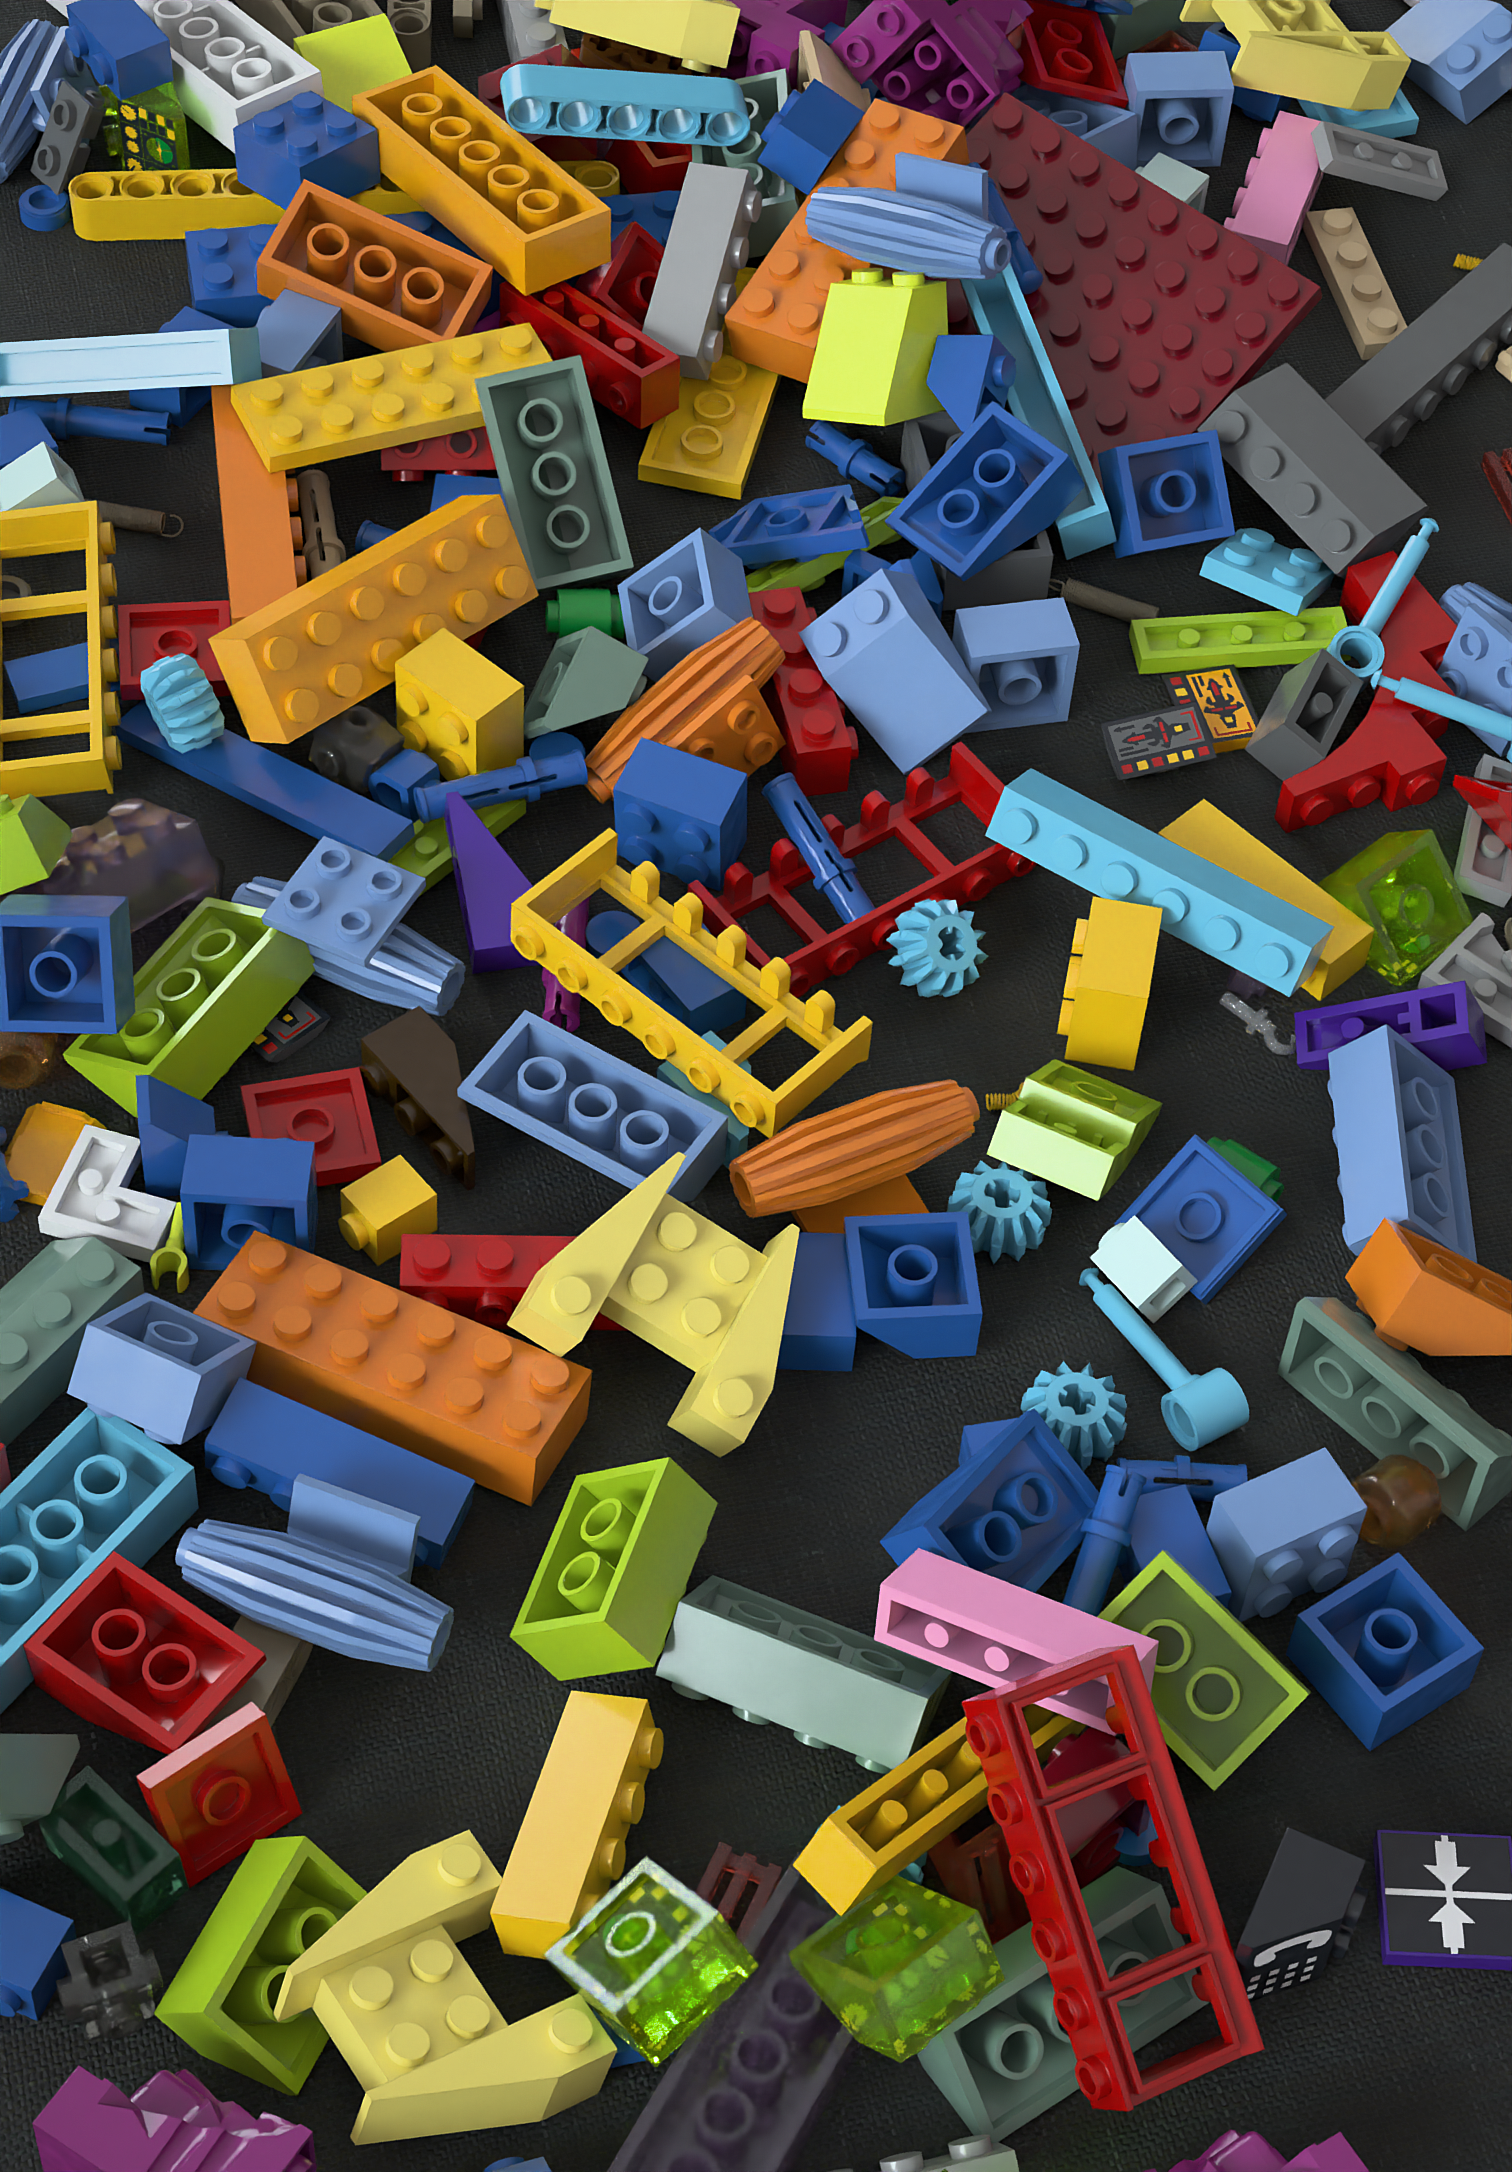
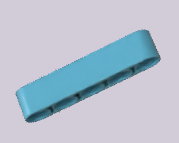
(624, 105)

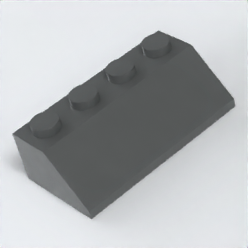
(1314, 469)

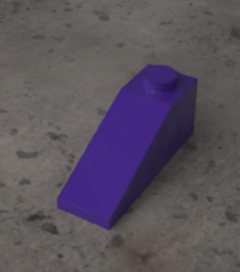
(485, 887)
(1436, 1020)

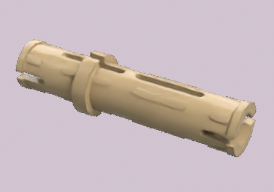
(314, 499)

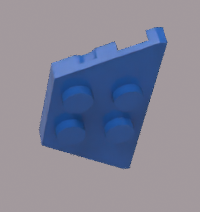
(794, 527)

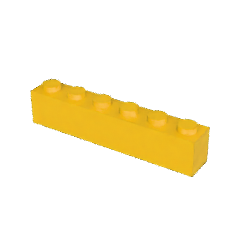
(910, 1812)

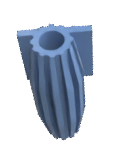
(29, 83)
(926, 226)
(1480, 653)
(350, 918)
(329, 1579)

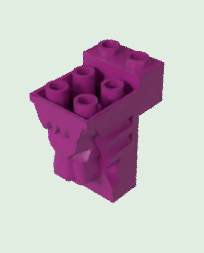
(770, 32)
(937, 55)
(163, 2128)

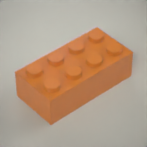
(385, 277)

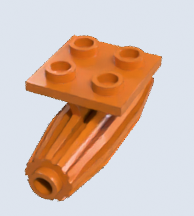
(701, 708)
(854, 1157)

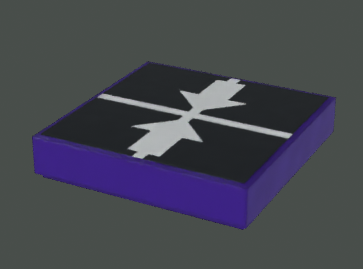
(1444, 1899)

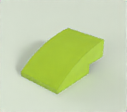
(1073, 1128)

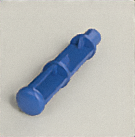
(1021, 261)

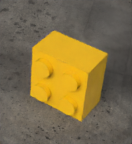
(458, 707)
(1109, 983)

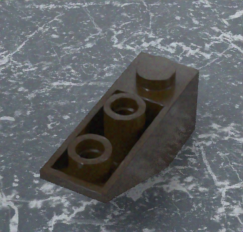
(419, 1077)

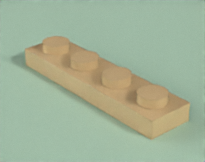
(1354, 279)

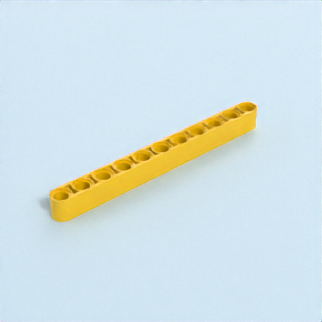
(177, 201)

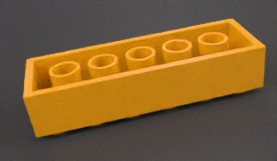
(485, 181)
(350, 625)

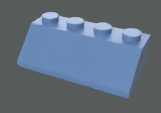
(596, 1107)
(1398, 1143)

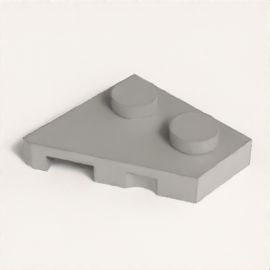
(1485, 968)

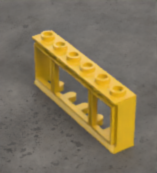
(54, 531)
(658, 1030)

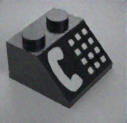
(1300, 1916)

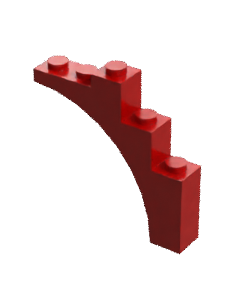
(1394, 745)

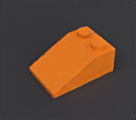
(1431, 1296)

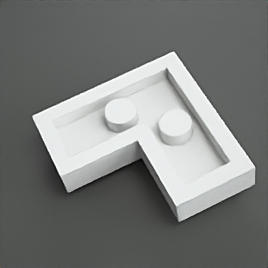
(95, 1200)

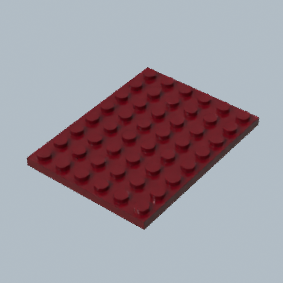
(1140, 294)

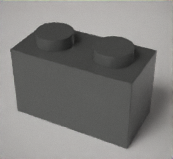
(1304, 715)

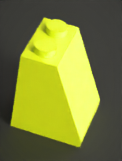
(354, 58)
(877, 349)

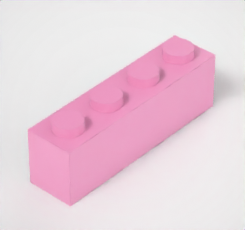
(1278, 188)
(998, 1631)

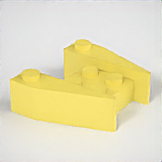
(680, 28)
(1306, 52)
(680, 1290)
(421, 2021)

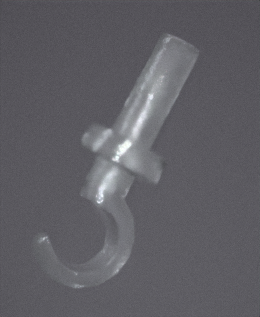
(1258, 1022)

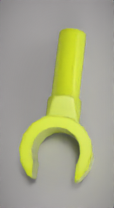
(172, 1255)

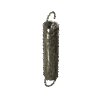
(135, 518)
(1105, 601)

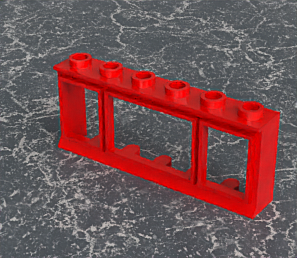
(840, 950)
(1045, 1876)

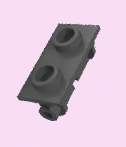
(60, 151)

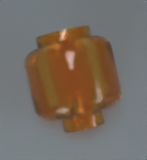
(26, 1058)
(1400, 1500)

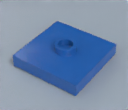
(1206, 1215)

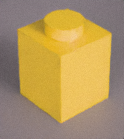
(384, 1207)

